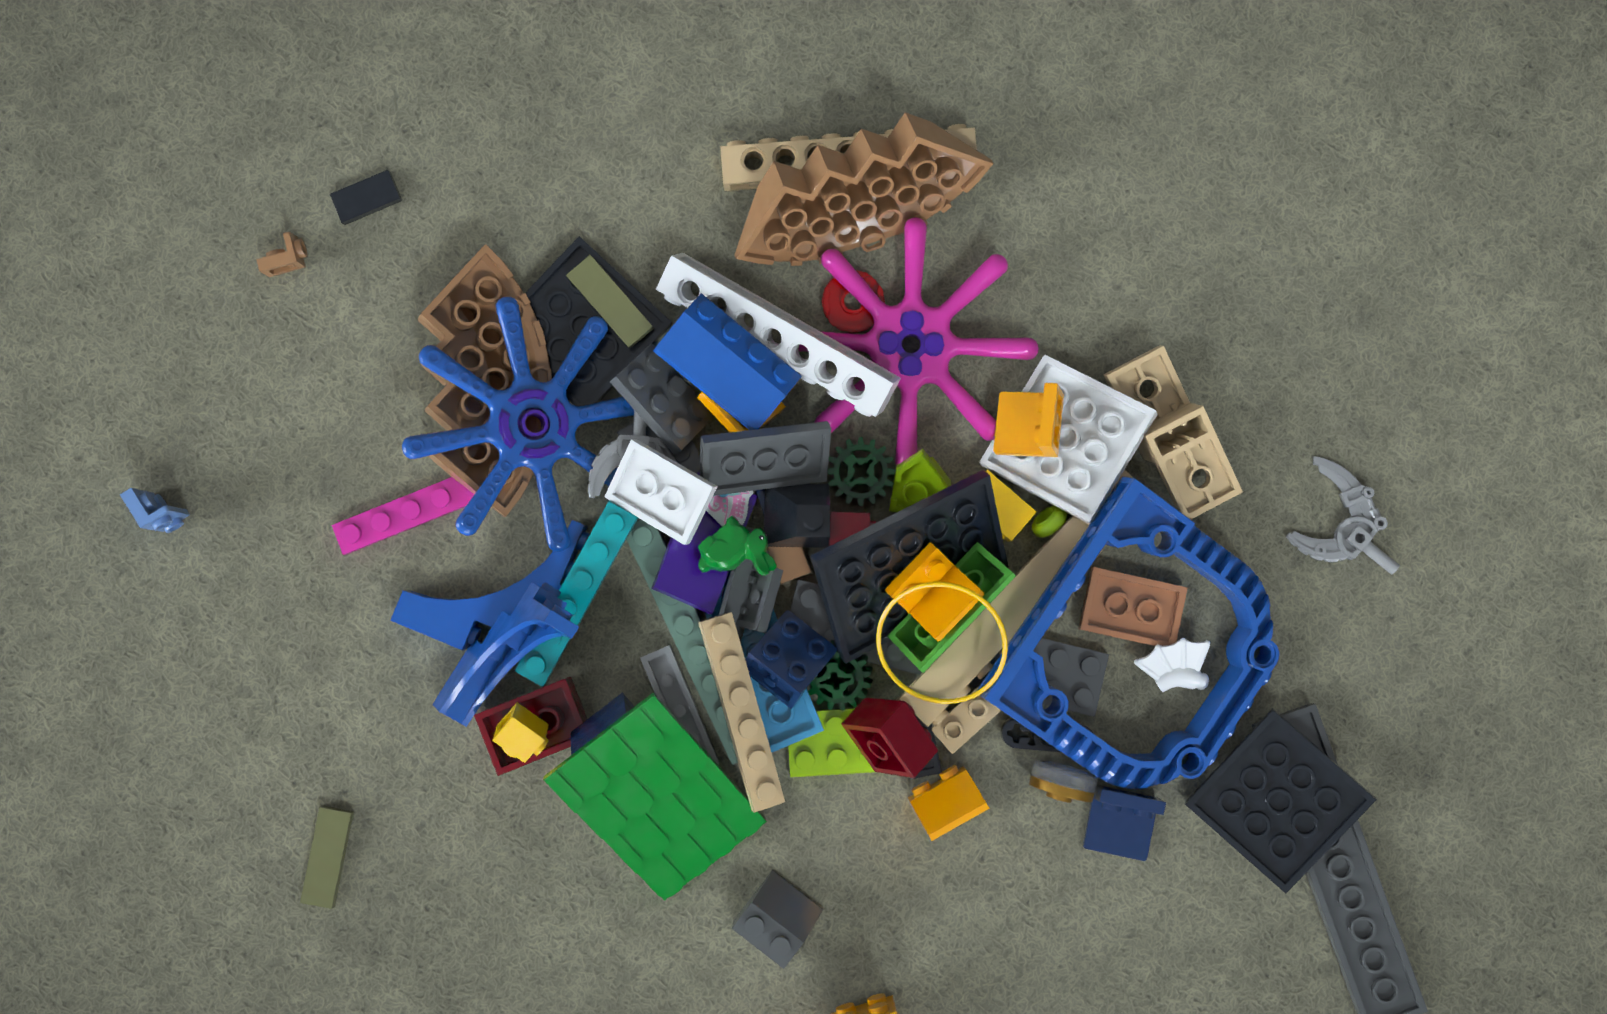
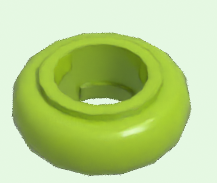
(1048, 521)

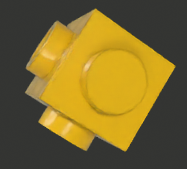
(521, 733)

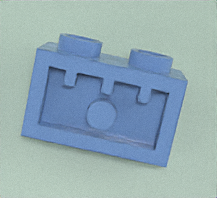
(152, 511)

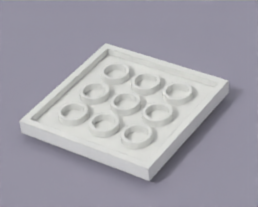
(1095, 443)

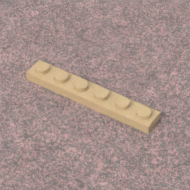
(741, 712)

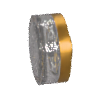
(1063, 781)

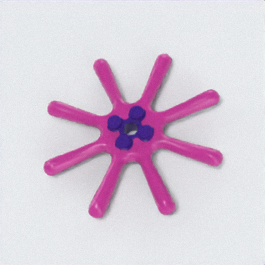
(933, 332)

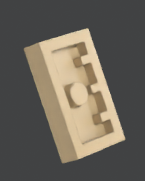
(964, 722)

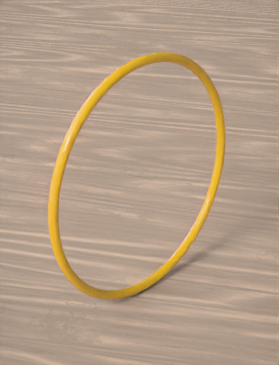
(963, 589)

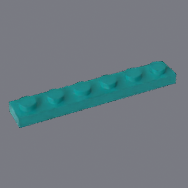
(581, 587)

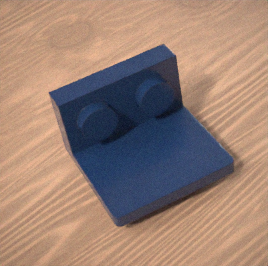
(789, 658)
(1121, 822)

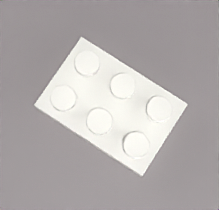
(660, 491)

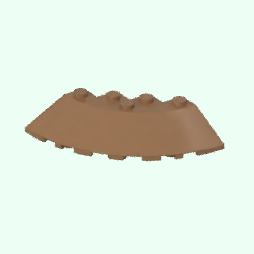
(858, 194)
(471, 334)

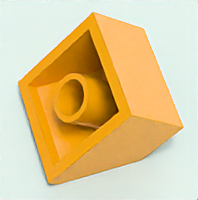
(947, 801)

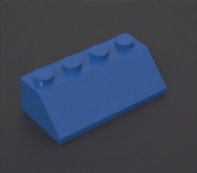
(727, 363)

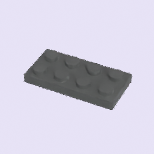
(766, 457)

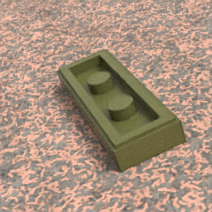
(610, 301)
(327, 857)

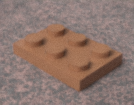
(1132, 607)

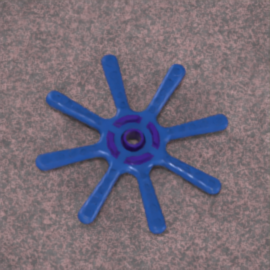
(507, 422)

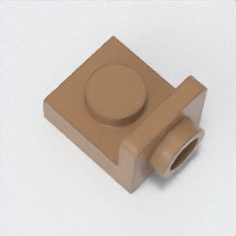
(282, 261)

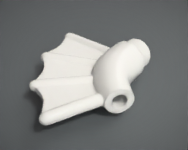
(1177, 665)

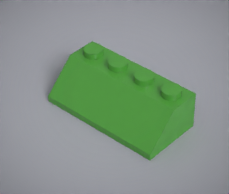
(982, 570)

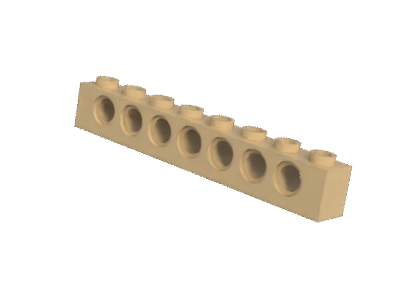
(737, 153)

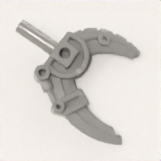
(612, 454)
(1352, 533)

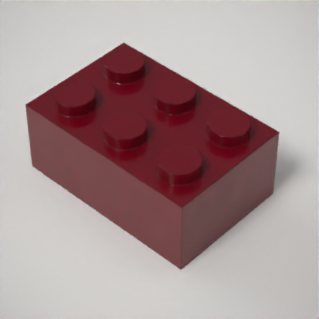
(554, 704)

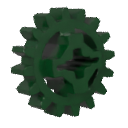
(871, 482)
(835, 690)

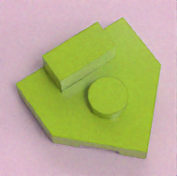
(916, 480)

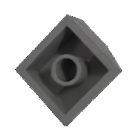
(777, 919)

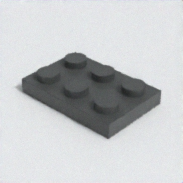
(662, 399)

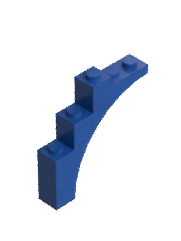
(458, 620)
(534, 620)

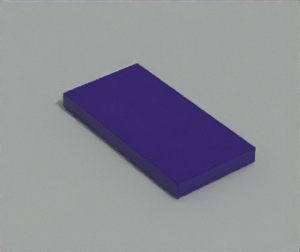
(680, 573)

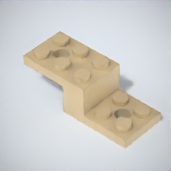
(1179, 436)

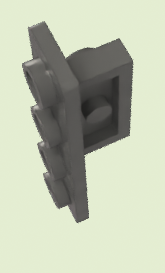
(751, 597)

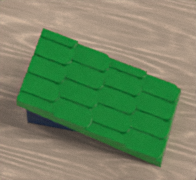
(652, 793)

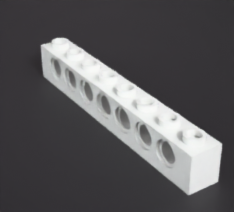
(878, 381)

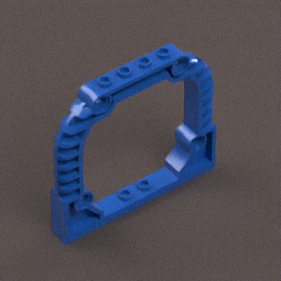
(1129, 518)

